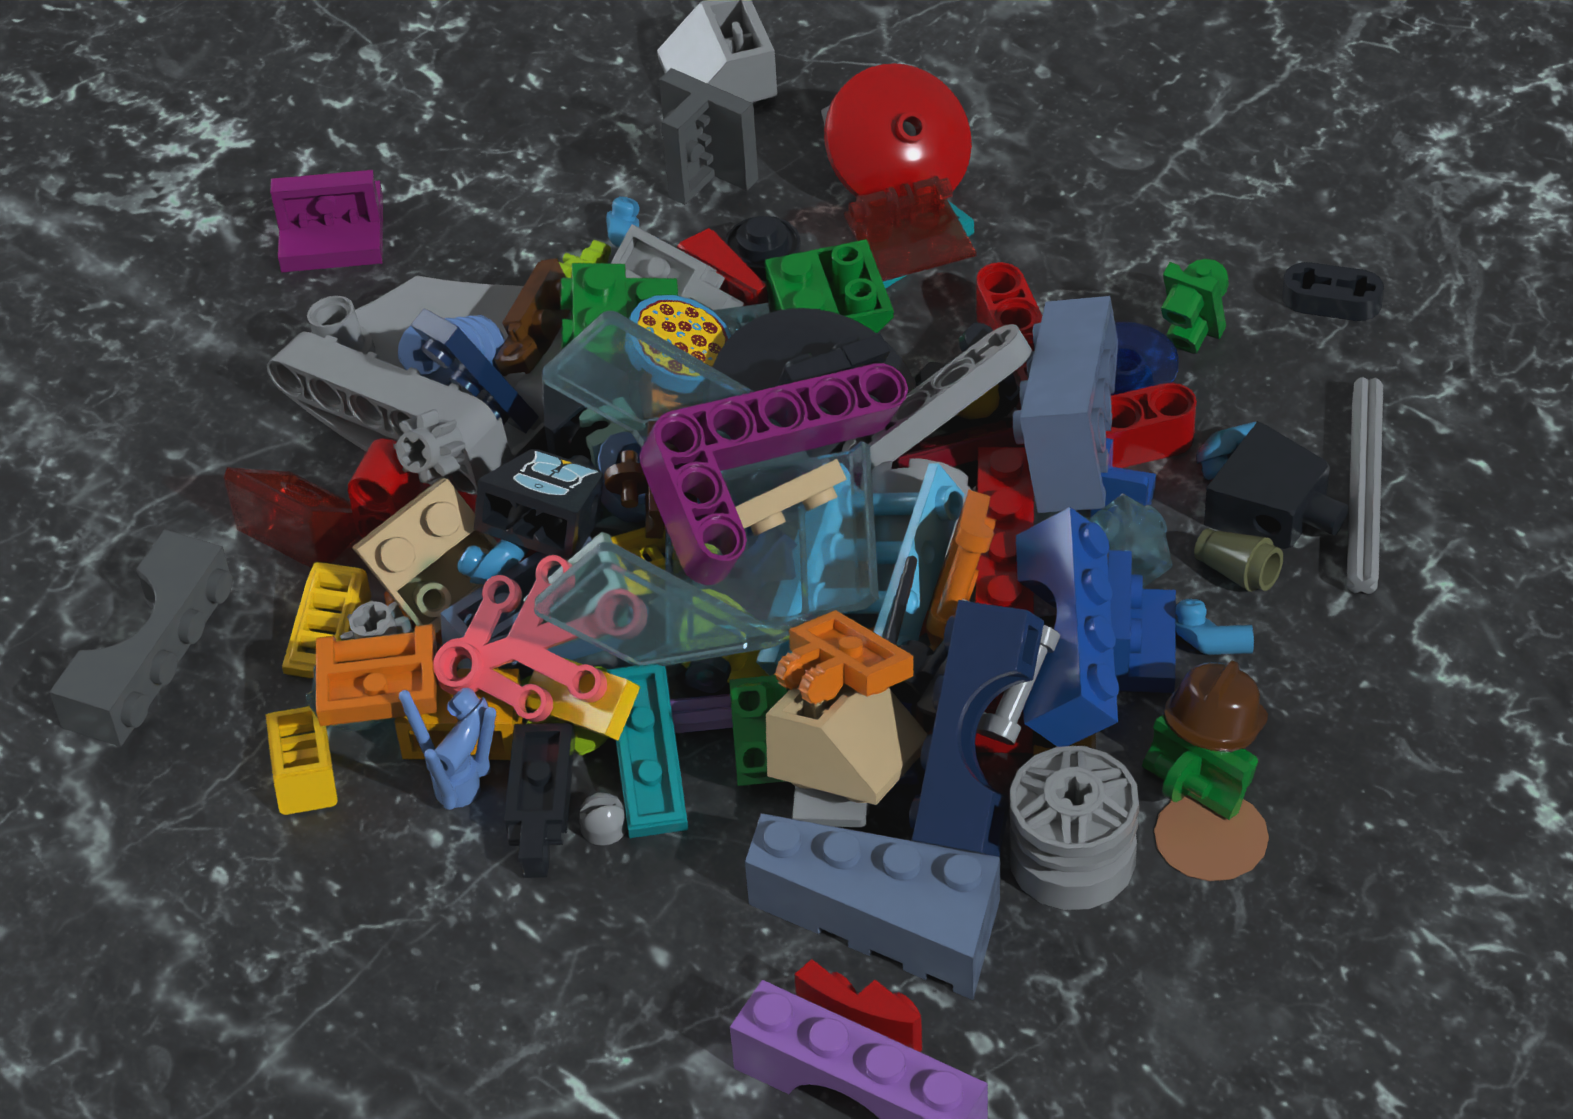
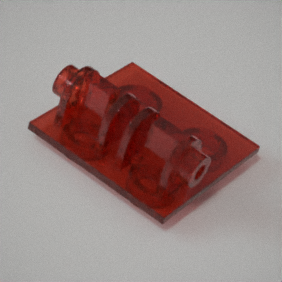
(910, 230)

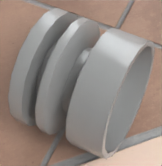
(1073, 827)

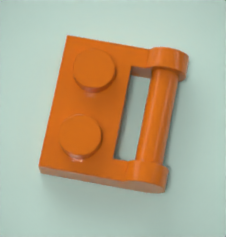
(959, 572)
(365, 675)

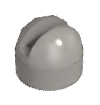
(602, 819)

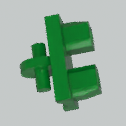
(1194, 303)
(749, 704)
(1208, 776)

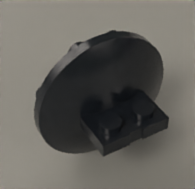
(802, 346)

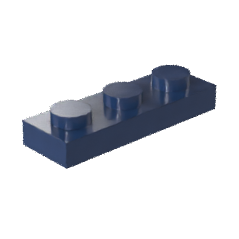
(472, 370)

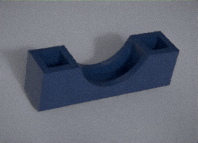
(986, 655)

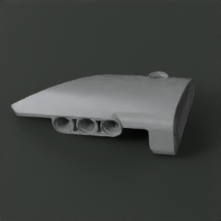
(357, 386)

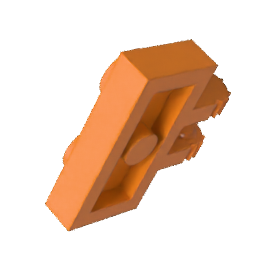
(838, 652)

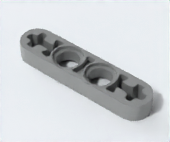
(948, 393)

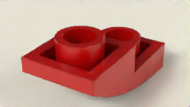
(873, 1007)

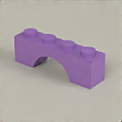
(801, 1043)

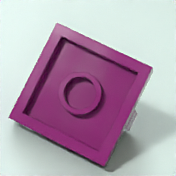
(328, 220)

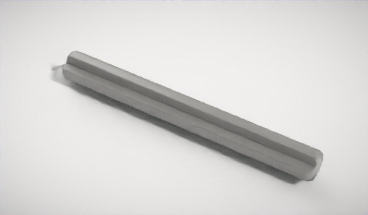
(1365, 486)

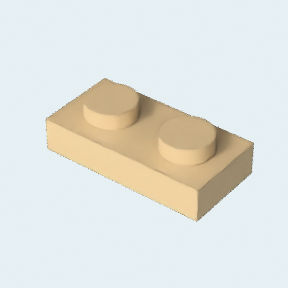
(811, 488)

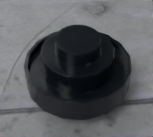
(763, 239)

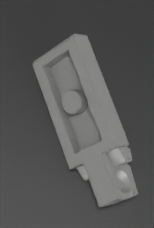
(653, 258)

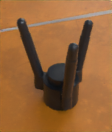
(925, 660)

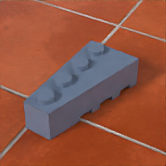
(1069, 403)
(880, 894)

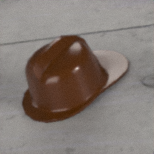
(1216, 708)

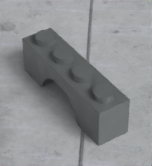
(111, 688)

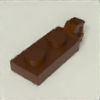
(533, 320)

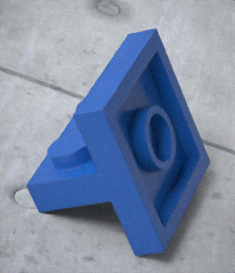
(1142, 628)

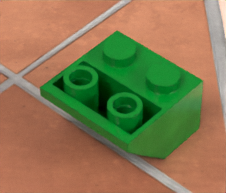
(832, 280)

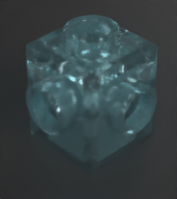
(1138, 530)

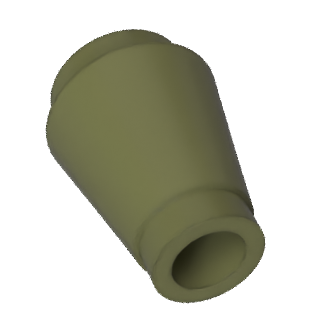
(1242, 558)

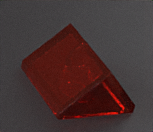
(290, 514)

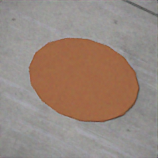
(1208, 844)

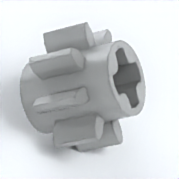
(429, 446)
(377, 620)

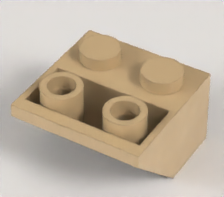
(419, 552)
(844, 744)

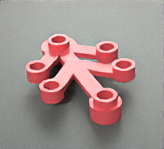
(524, 644)

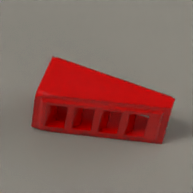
(739, 278)

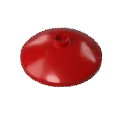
(868, 136)

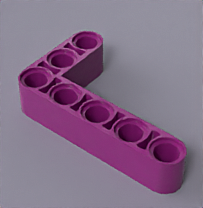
(752, 440)

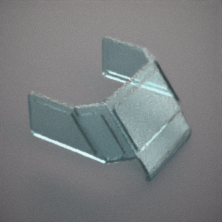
(784, 575)

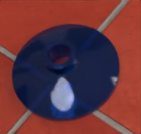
(1143, 358)

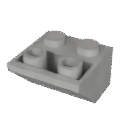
(725, 48)

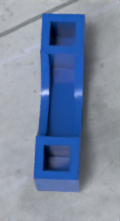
(1077, 683)

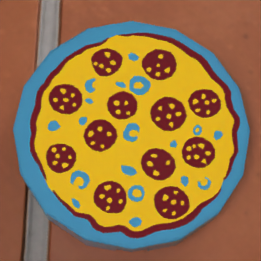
(683, 324)

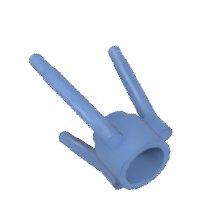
(465, 783)

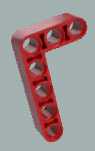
(1145, 421)

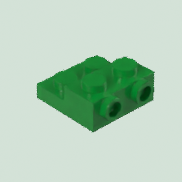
(601, 289)

